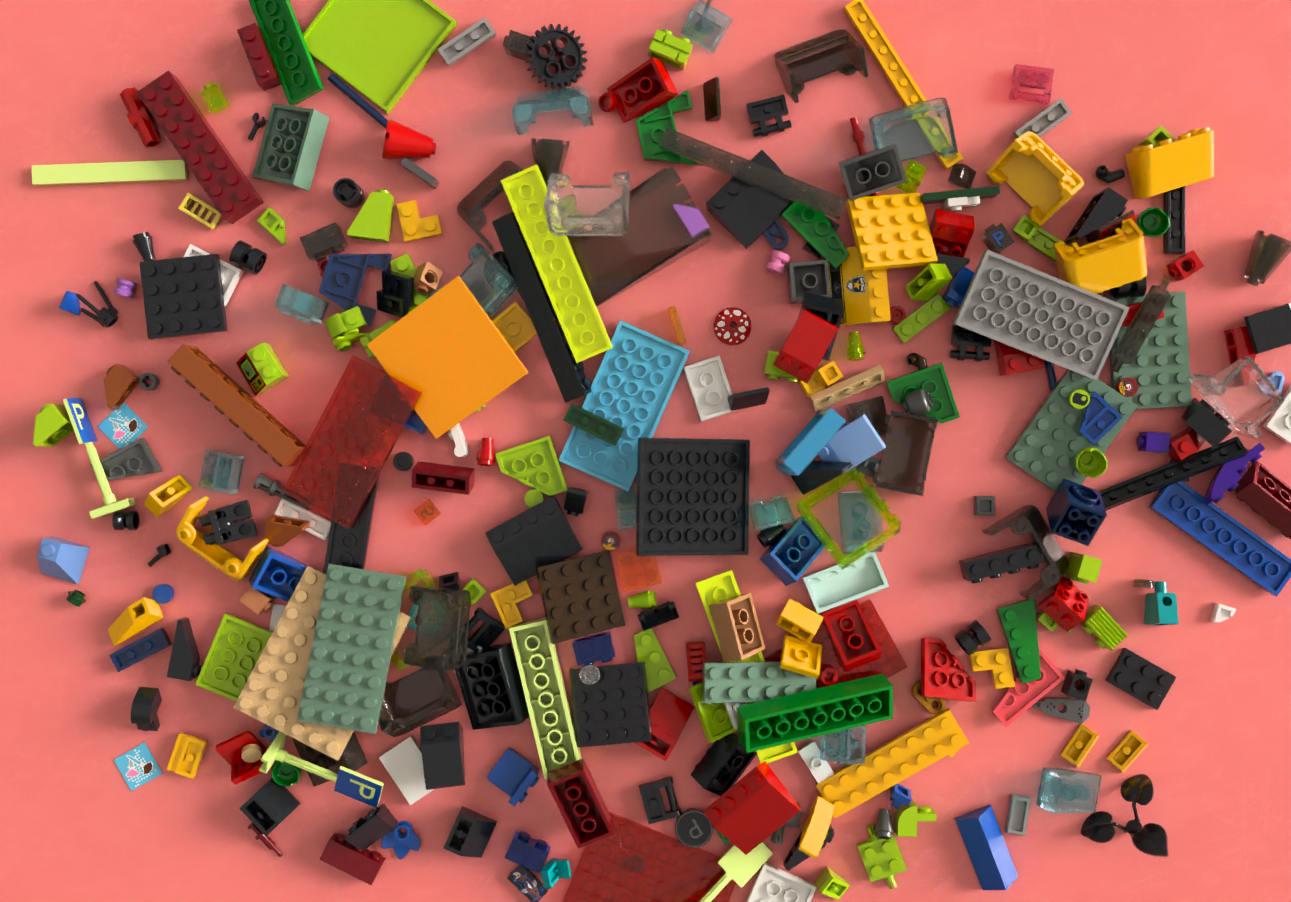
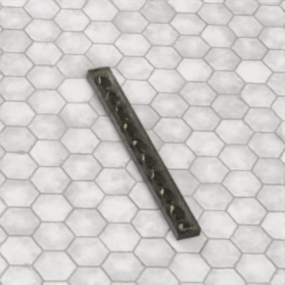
(753, 173)

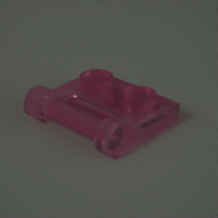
(1032, 78)

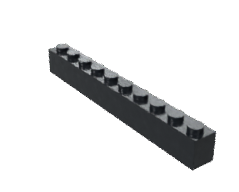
(566, 371)

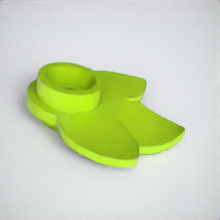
(345, 342)

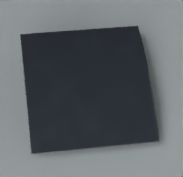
(395, 293)

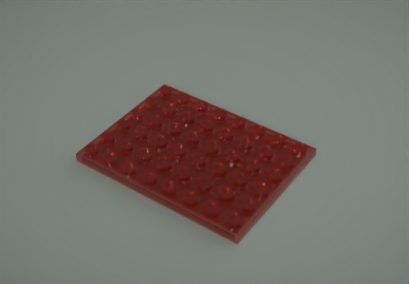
(644, 867)

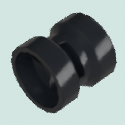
(126, 520)

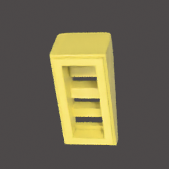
(187, 201)

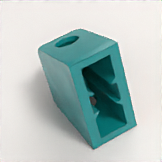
(1161, 606)

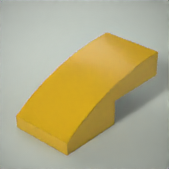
(821, 379)

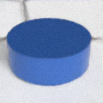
(163, 593)

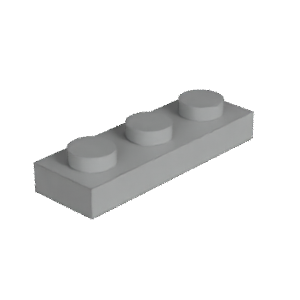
(467, 42)
(1045, 120)

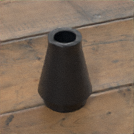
(144, 245)
(768, 536)

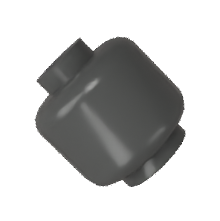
(918, 402)

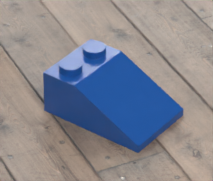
(793, 552)
(277, 574)

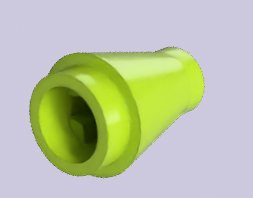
(643, 600)

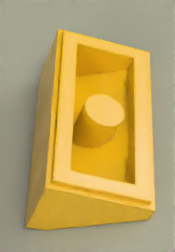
(1080, 745)
(1127, 751)

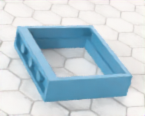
(809, 442)

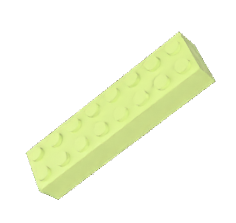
(545, 694)

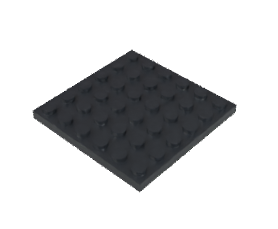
(692, 497)

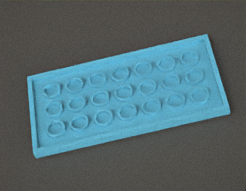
(631, 393)

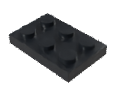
(1140, 678)

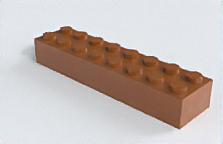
(237, 405)

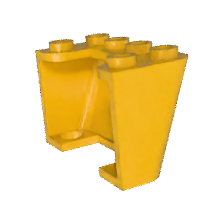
(1171, 163)

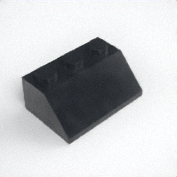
(722, 765)

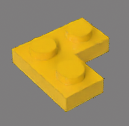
(413, 226)
(506, 602)
(998, 662)

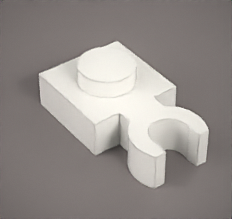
(957, 204)

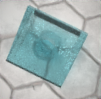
(706, 25)

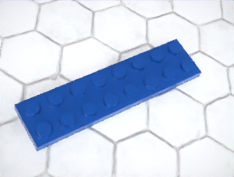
(1224, 536)

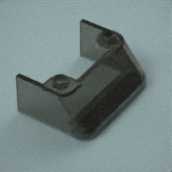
(818, 58)
(472, 205)
(1029, 520)

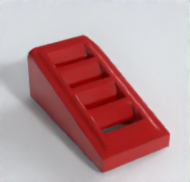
(695, 649)

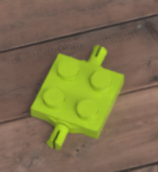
(881, 858)

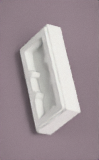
(819, 768)

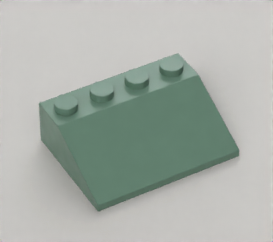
(291, 146)

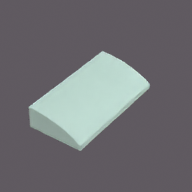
(838, 587)

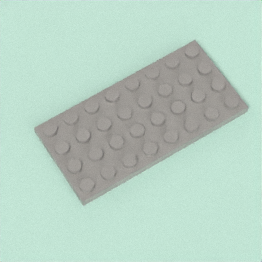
(1040, 315)

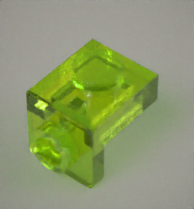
(914, 174)

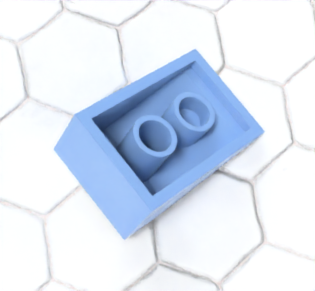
(853, 443)

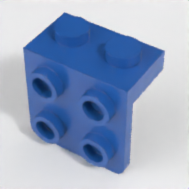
(957, 289)
(514, 775)

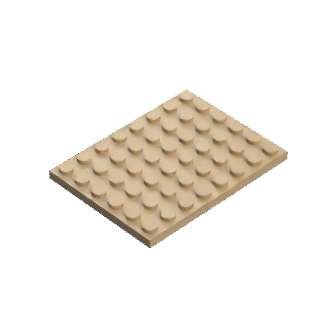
(279, 675)

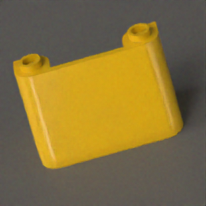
(1036, 176)

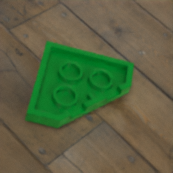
(932, 380)

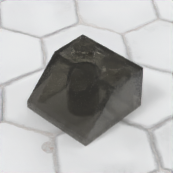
(874, 411)

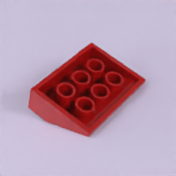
(752, 809)

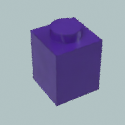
(1153, 442)

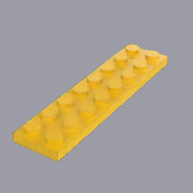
(893, 762)

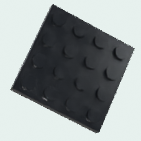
(183, 296)
(612, 708)

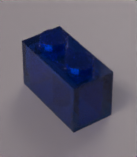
(594, 648)
(527, 851)

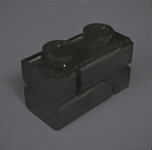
(324, 242)

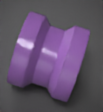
(124, 288)

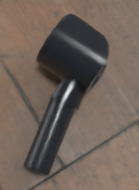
(257, 124)
(163, 550)

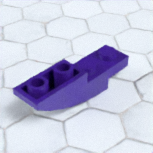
(1229, 474)

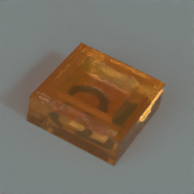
(427, 512)

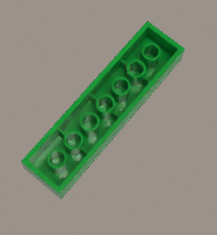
(814, 712)

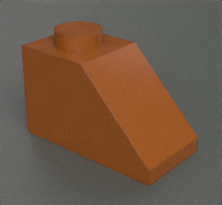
(119, 385)
(282, 529)

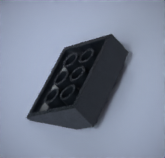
(747, 208)
(533, 540)
(492, 687)

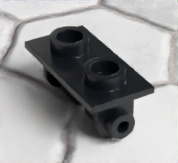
(661, 615)

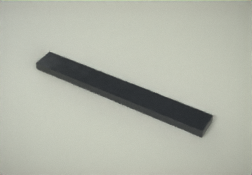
(1172, 473)

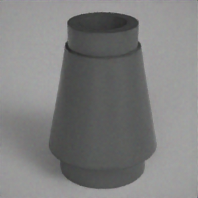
(883, 825)

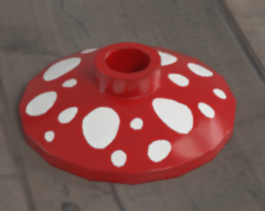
(723, 330)

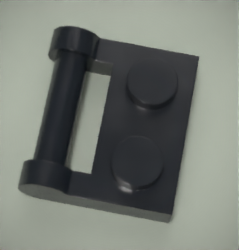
(486, 633)
(654, 803)

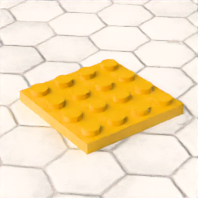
(891, 231)

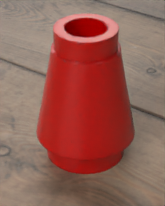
(486, 452)

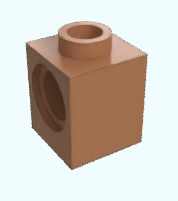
(426, 278)
(257, 600)

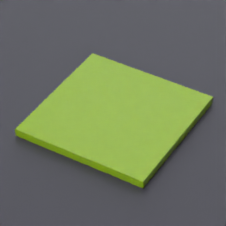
(378, 43)

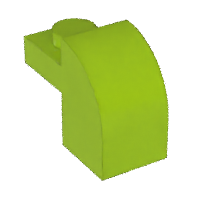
(340, 323)
(907, 816)

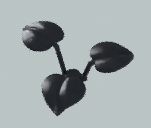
(1148, 838)

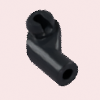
(1103, 174)

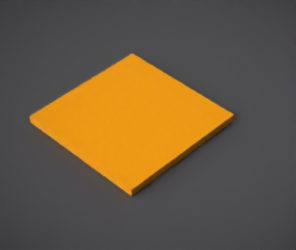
(448, 355)

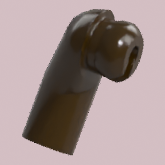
(916, 360)

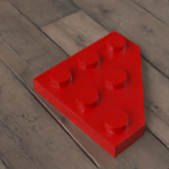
(944, 674)

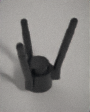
(105, 317)

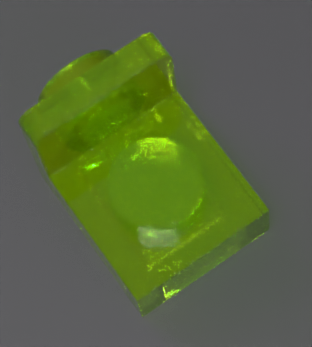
(214, 97)

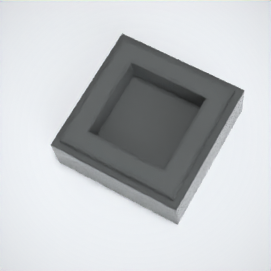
(984, 505)

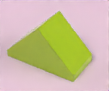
(831, 884)

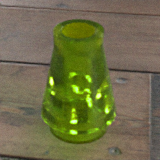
(855, 347)

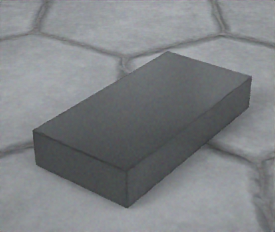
(419, 172)

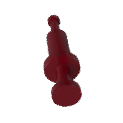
(265, 839)

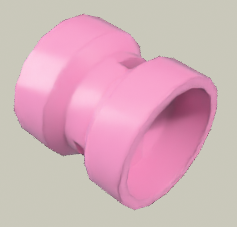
(778, 262)

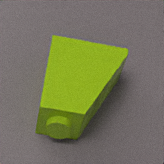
(374, 218)

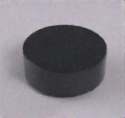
(403, 461)

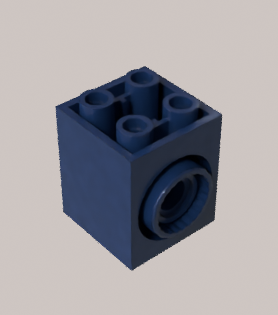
(1075, 512)

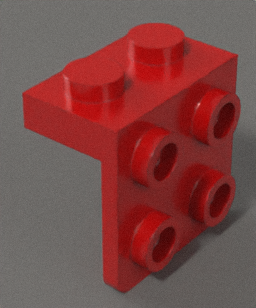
(1066, 604)
(232, 752)

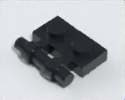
(766, 110)
(965, 337)

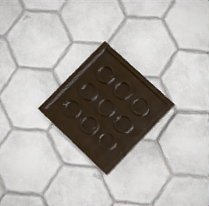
(580, 596)

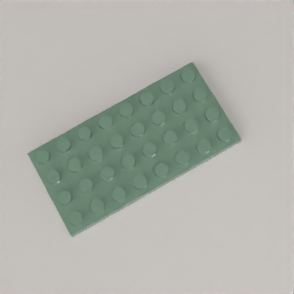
(352, 649)

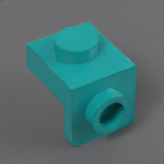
(554, 871)

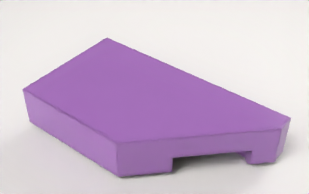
(691, 218)

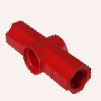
(140, 117)

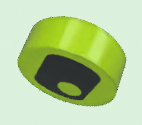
(1079, 399)

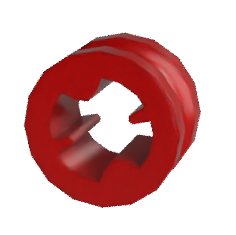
(823, 675)

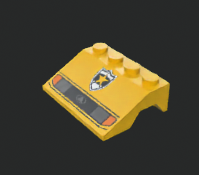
(863, 292)

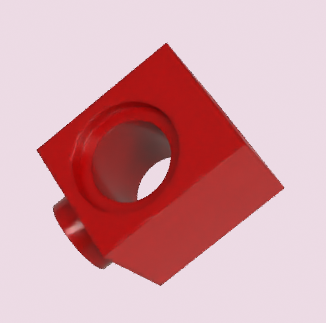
(1191, 262)

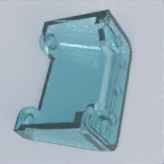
(572, 98)
(916, 129)
(487, 280)

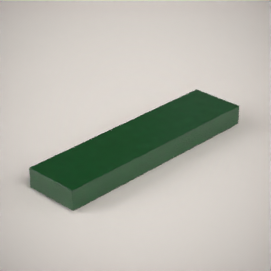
(940, 197)

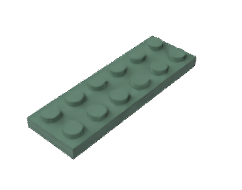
(750, 681)

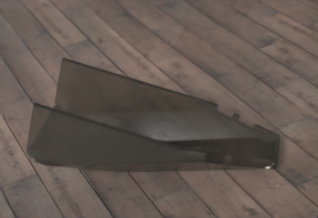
(650, 244)

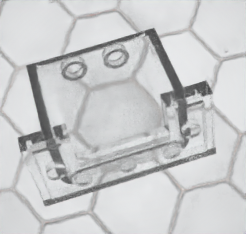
(1240, 395)

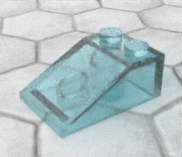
(858, 521)
(1068, 791)

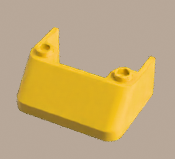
(213, 553)

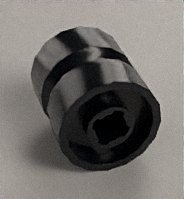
(348, 193)
(246, 256)
(1133, 289)
(965, 639)

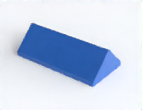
(987, 849)

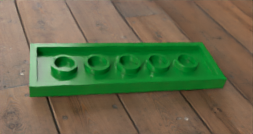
(287, 49)

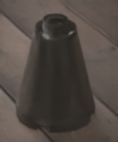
(549, 156)
(1265, 257)

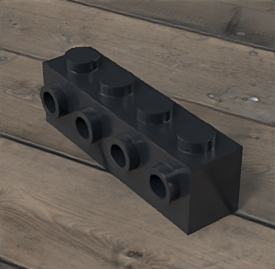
(1001, 561)

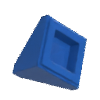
(70, 303)

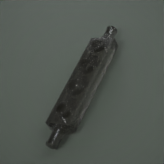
(1141, 324)

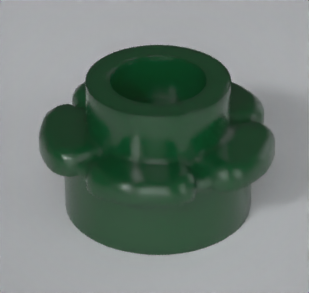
(76, 598)

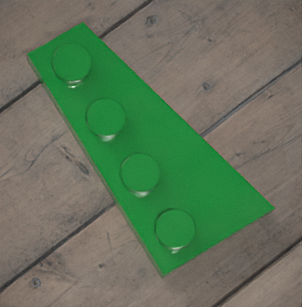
(817, 232)

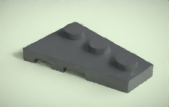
(130, 461)

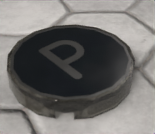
(693, 828)

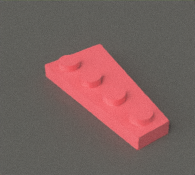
(1023, 696)

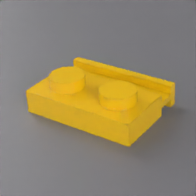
(187, 755)

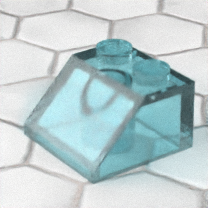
(771, 512)

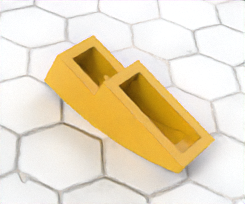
(816, 827)

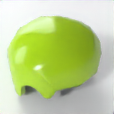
(1090, 462)

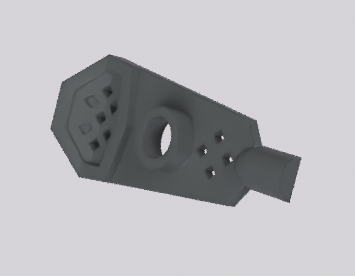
(1070, 709)

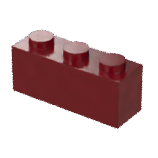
(259, 57)
(443, 477)
(352, 860)

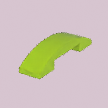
(1036, 237)

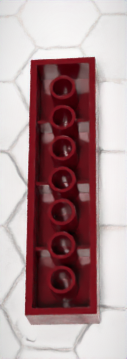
(200, 147)

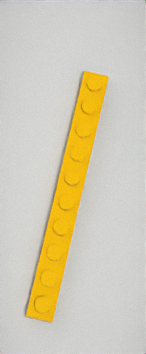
(889, 62)

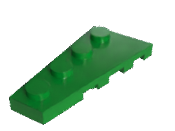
(1022, 639)

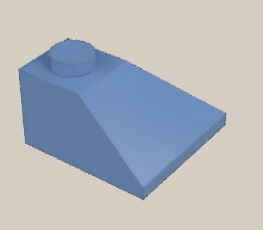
(62, 559)

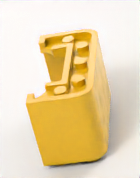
(1104, 262)

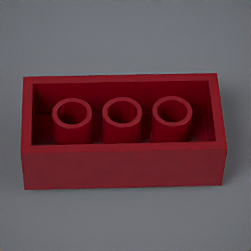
(580, 803)

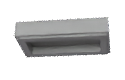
(1017, 814)

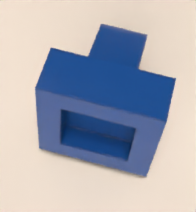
(900, 795)

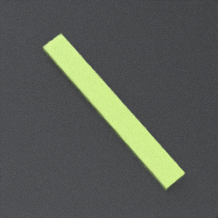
(109, 172)

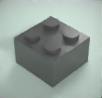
(809, 278)

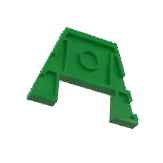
(652, 128)

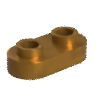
(926, 702)

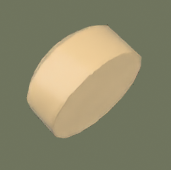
(251, 753)

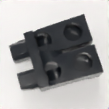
(223, 523)

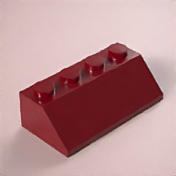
(1267, 496)

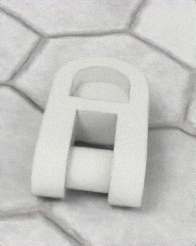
(457, 435)

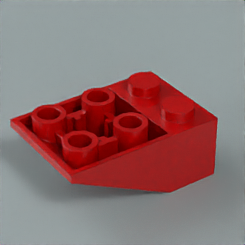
(668, 720)

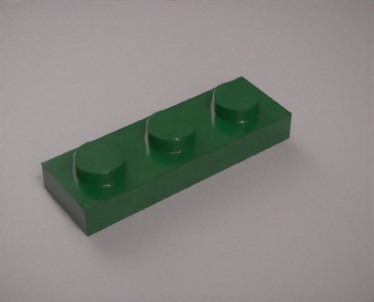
(593, 424)

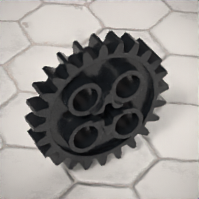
(571, 50)

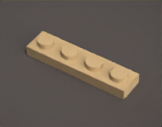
(847, 388)

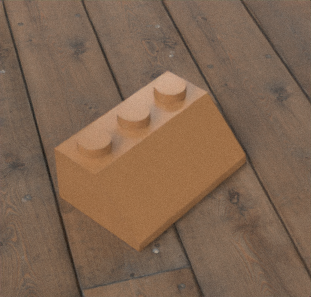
(737, 627)

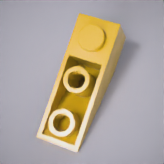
(135, 619)

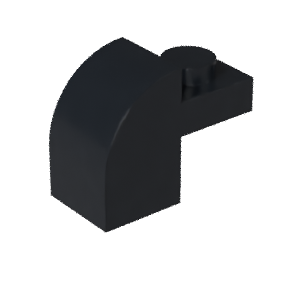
(145, 709)

